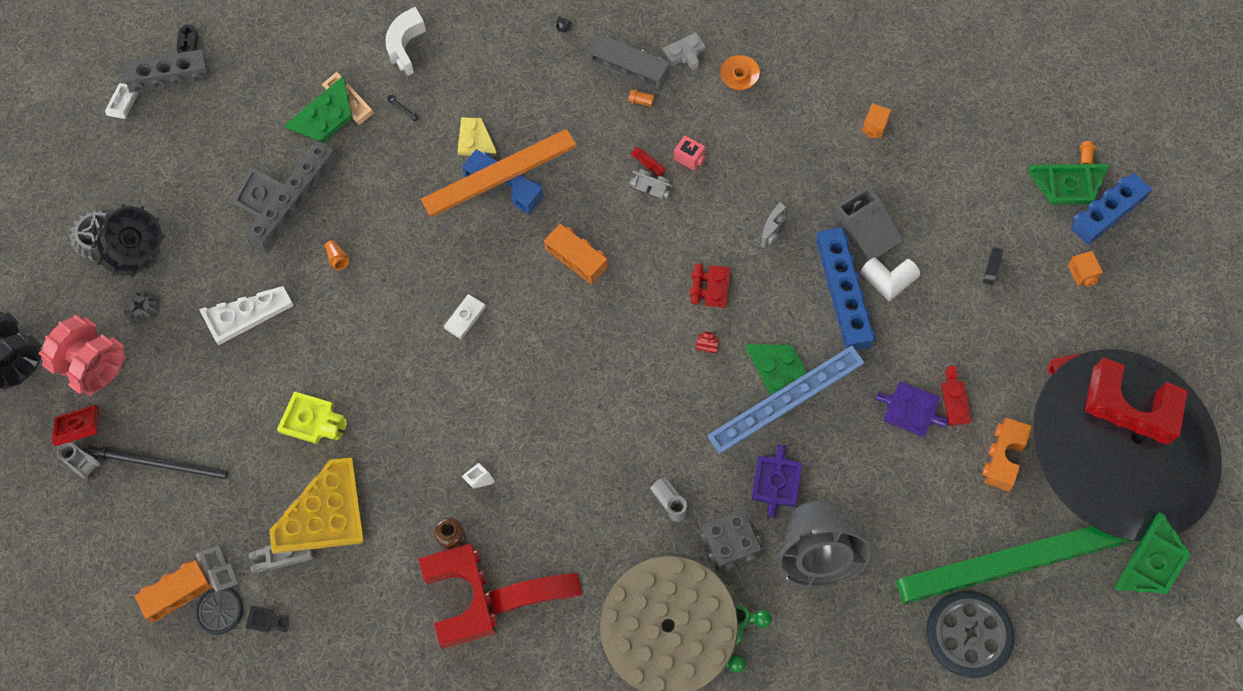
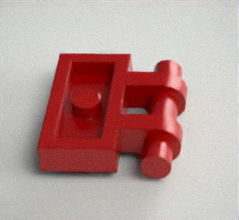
(716, 287)

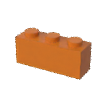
(576, 253)
(172, 591)

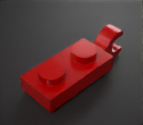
(955, 399)

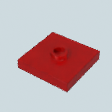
(75, 425)

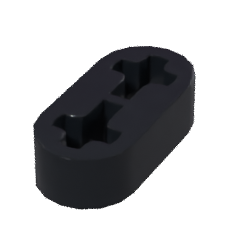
(192, 39)
(992, 265)

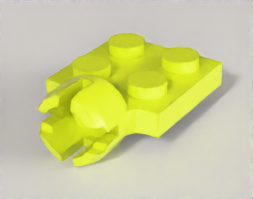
(311, 419)

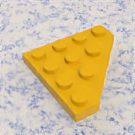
(322, 514)

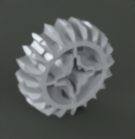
(87, 231)

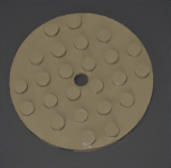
(702, 632)

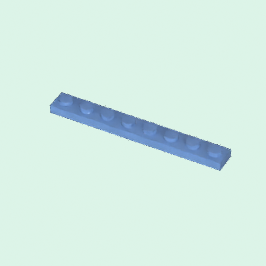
(785, 400)

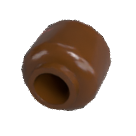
(449, 533)

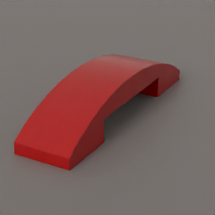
(535, 591)

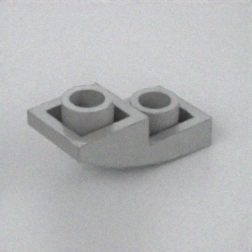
(772, 225)

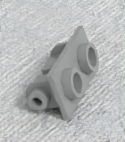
(643, 181)

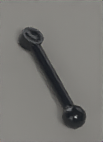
(391, 99)

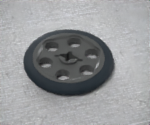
(955, 661)

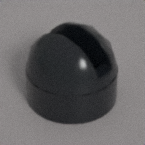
(563, 24)

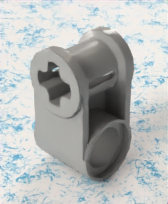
(79, 462)

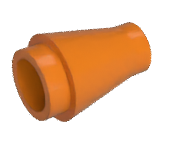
(337, 257)

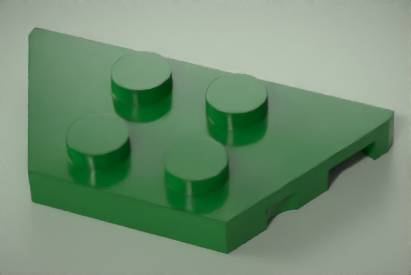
(324, 114)
(1068, 182)
(776, 365)
(1155, 560)

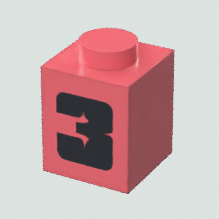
(690, 153)

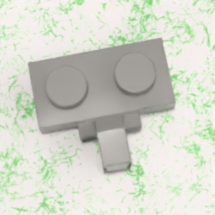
(685, 51)

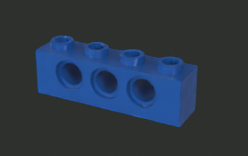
(1136, 193)

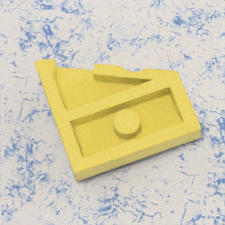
(474, 136)

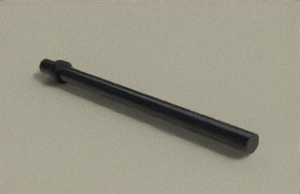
(105, 453)

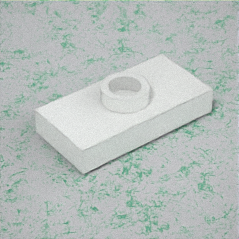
(121, 102)
(464, 316)

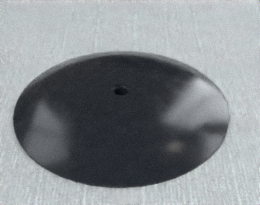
(1106, 474)

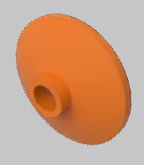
(740, 65)

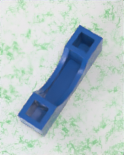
(525, 193)

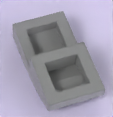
(215, 569)

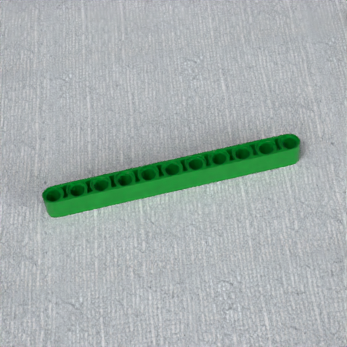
(1005, 563)

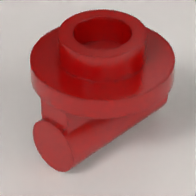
(707, 342)

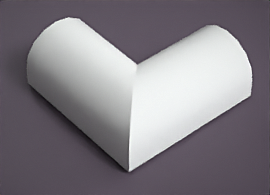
(888, 282)

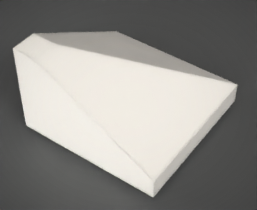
(478, 477)

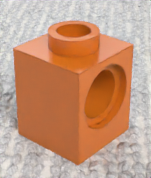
(876, 121)
(1085, 269)

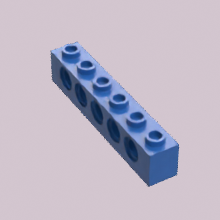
(836, 240)

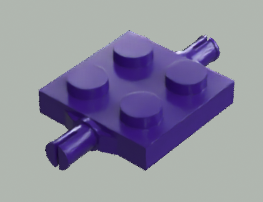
(911, 409)
(776, 481)

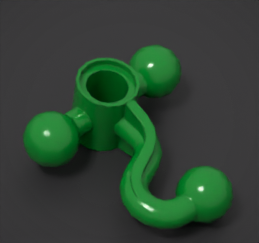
(761, 619)

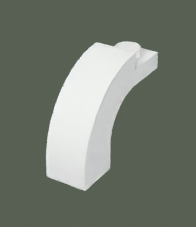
(398, 35)

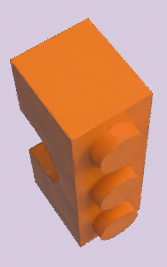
(1000, 470)

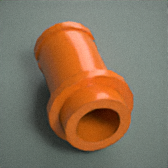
(640, 98)
(1087, 152)

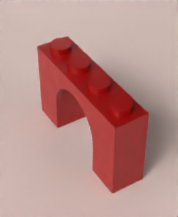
(1107, 402)
(476, 620)

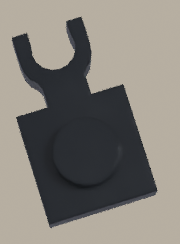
(262, 619)

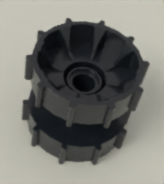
(135, 225)
(17, 353)

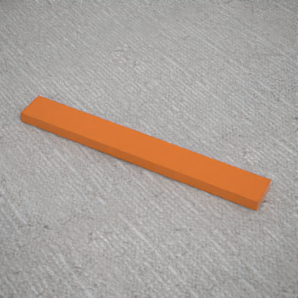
(498, 173)

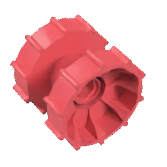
(82, 355)

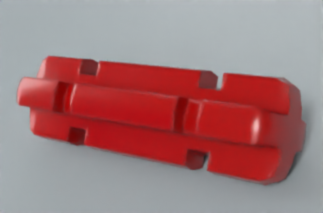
(648, 161)

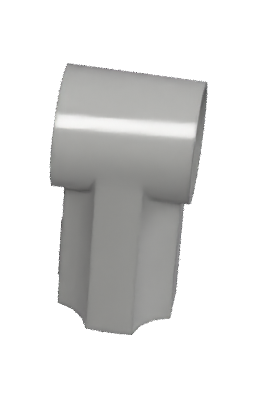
(669, 498)

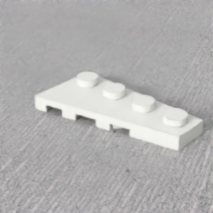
(239, 316)

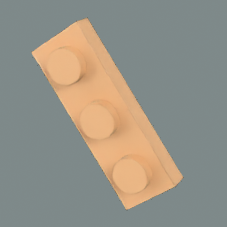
(360, 109)

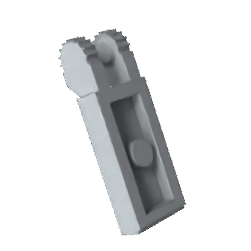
(278, 560)

